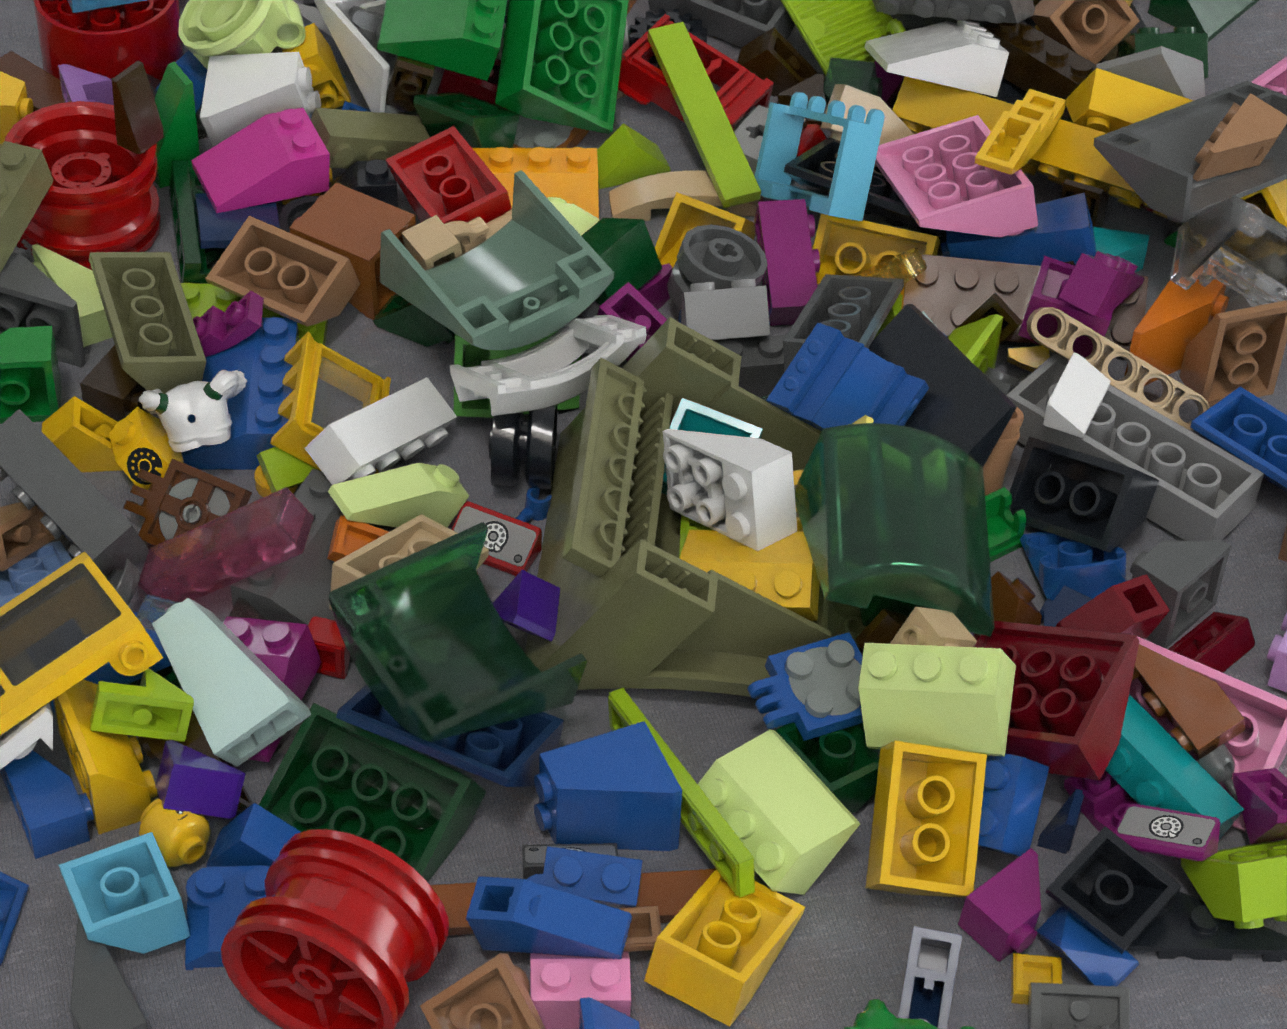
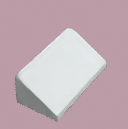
(1076, 397)

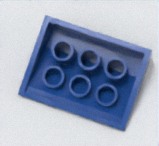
(256, 407)

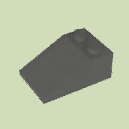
(34, 300)

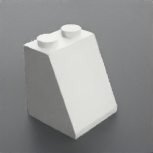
(253, 85)

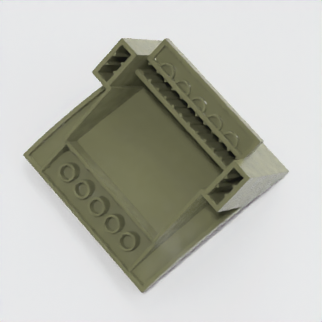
(617, 543)

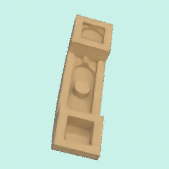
(658, 191)

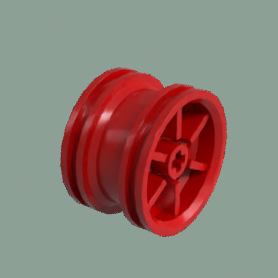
(99, 190)
(335, 935)

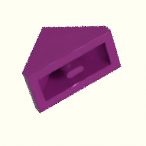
(1265, 804)

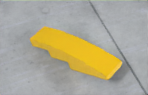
(1020, 132)

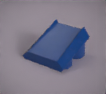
(1072, 564)

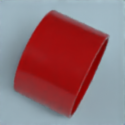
(109, 37)

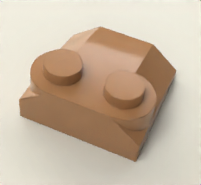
(485, 999)

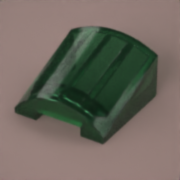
(898, 521)
(440, 647)

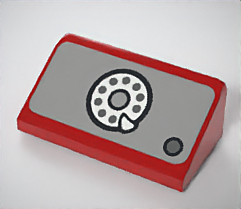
(510, 541)

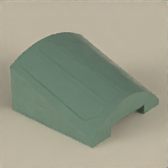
(512, 285)

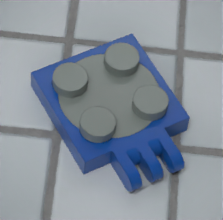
(812, 687)

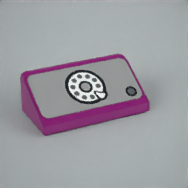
(1169, 832)

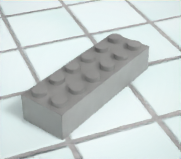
(1199, 485)

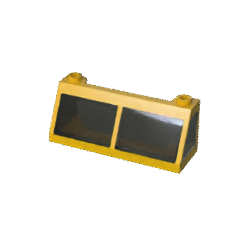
(64, 634)

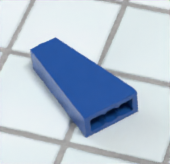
(1061, 234)

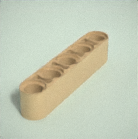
(1103, 352)

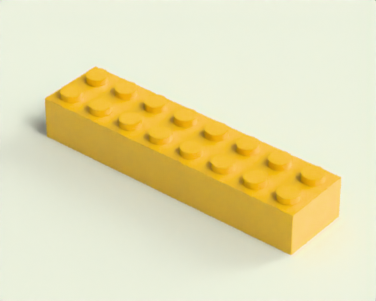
(1063, 155)

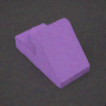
(84, 85)

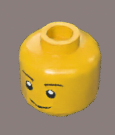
(176, 833)

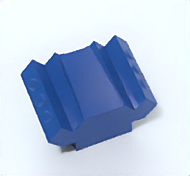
(841, 381)

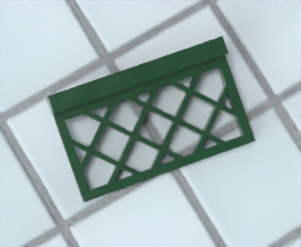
(190, 256)

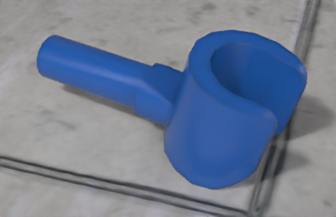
(534, 508)

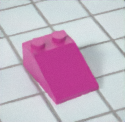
(265, 163)

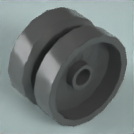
(715, 256)

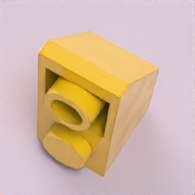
(324, 68)

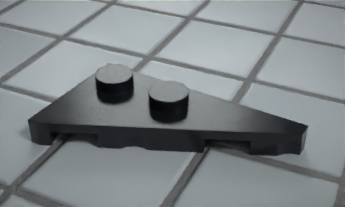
(1191, 931)

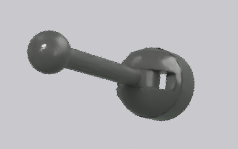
(1221, 767)

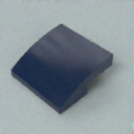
(219, 229)

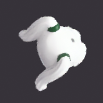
(204, 401)

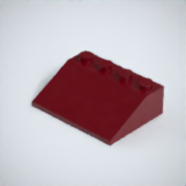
(1066, 694)

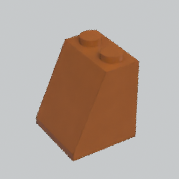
(352, 227)

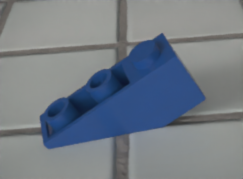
(544, 920)

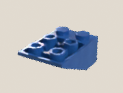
(1010, 803)

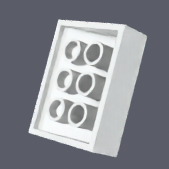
(946, 55)

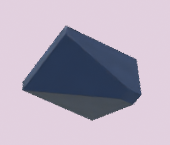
(1061, 829)

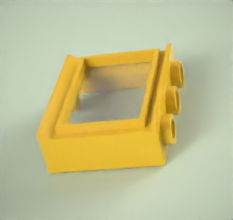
(324, 391)

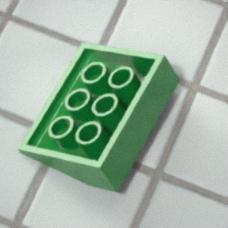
(445, 33)
(563, 61)

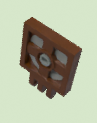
(182, 501)

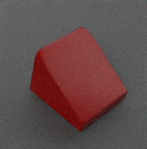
(330, 647)

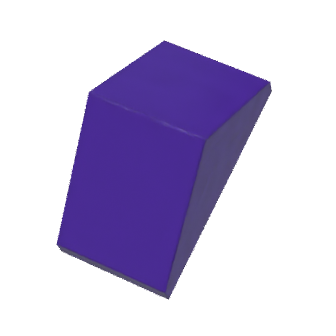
(530, 605)
(197, 782)

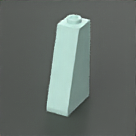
(233, 691)

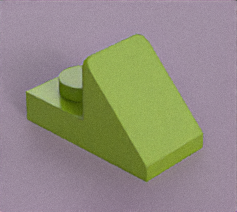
(146, 710)

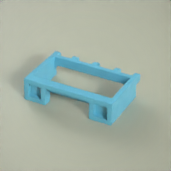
(853, 163)

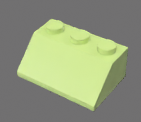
(936, 696)
(779, 811)

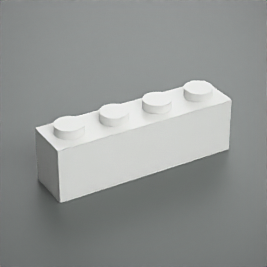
(382, 433)

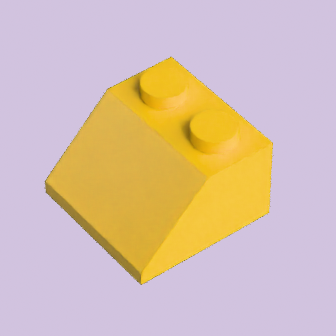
(687, 214)

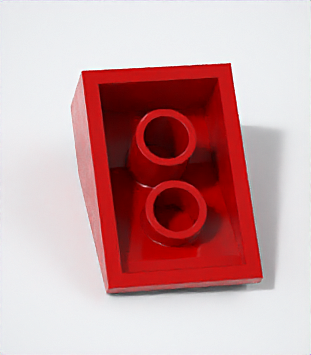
(448, 180)

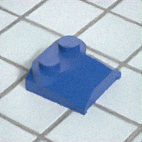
(213, 906)

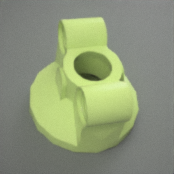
(239, 27)

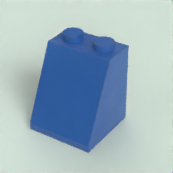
(610, 792)

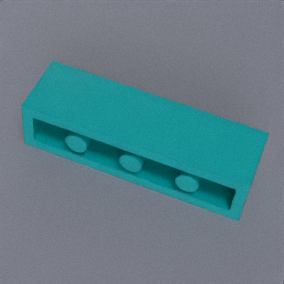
(1163, 774)

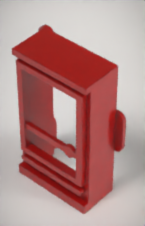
(647, 83)

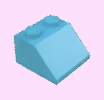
(127, 896)

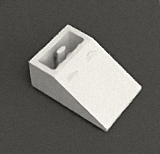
(731, 485)

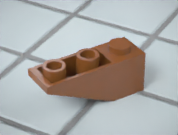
(1191, 702)

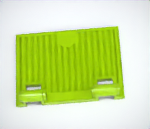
(840, 27)

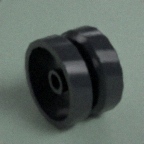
(518, 441)

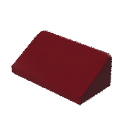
(1217, 641)

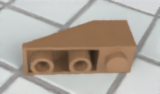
(1240, 139)

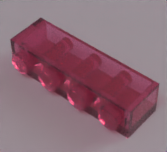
(228, 548)

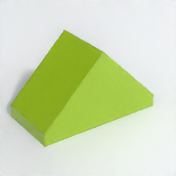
(628, 157)

